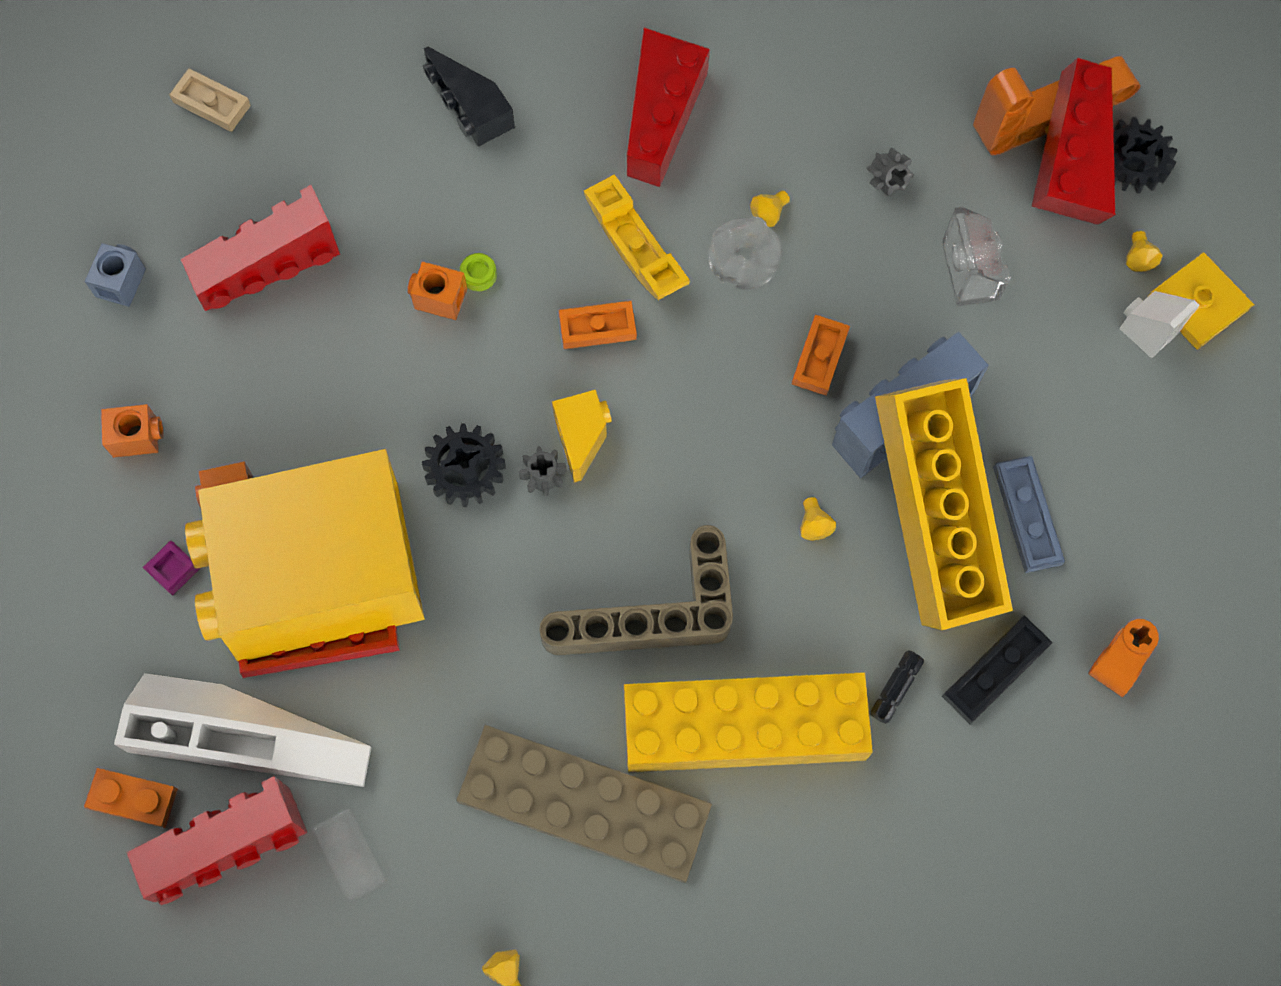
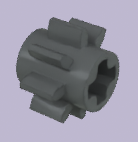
(890, 171)
(539, 460)

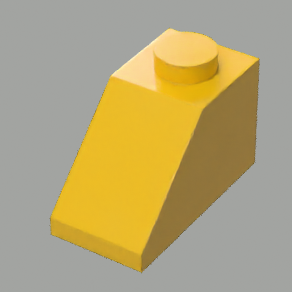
(581, 428)

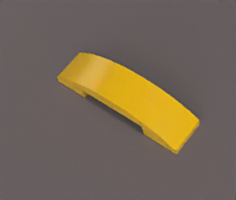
(633, 239)

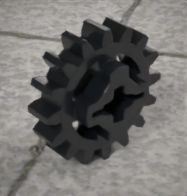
(1137, 154)
(448, 471)

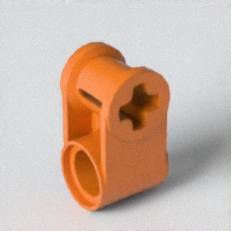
(1122, 660)

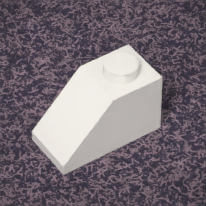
(1156, 320)

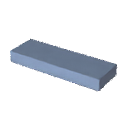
(1028, 514)

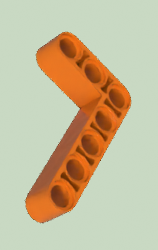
(1015, 116)

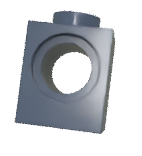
(118, 287)

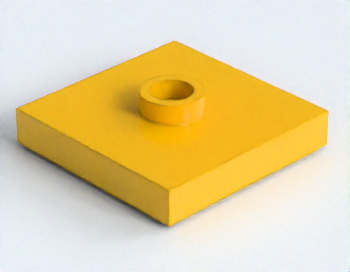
(1216, 294)

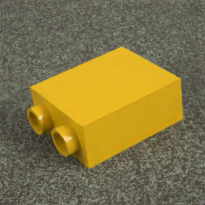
(304, 556)

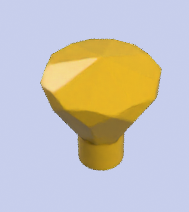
(769, 206)
(1143, 254)
(816, 522)
(503, 968)

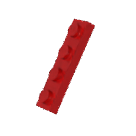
(323, 652)

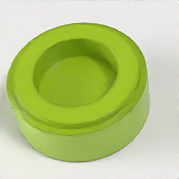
(479, 271)

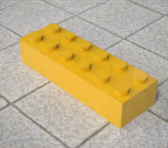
(944, 503)
(747, 722)

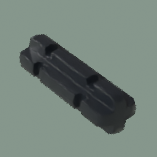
(897, 687)

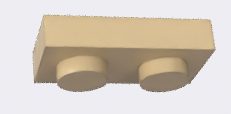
(210, 100)

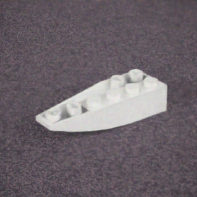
(234, 730)

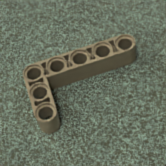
(654, 615)

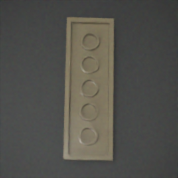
(584, 803)

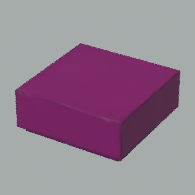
(171, 567)

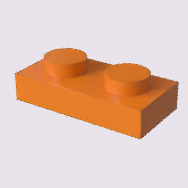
(597, 324)
(820, 355)
(131, 798)

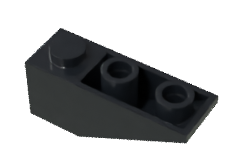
(476, 99)

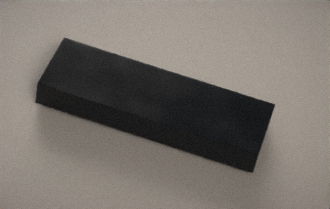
(997, 669)

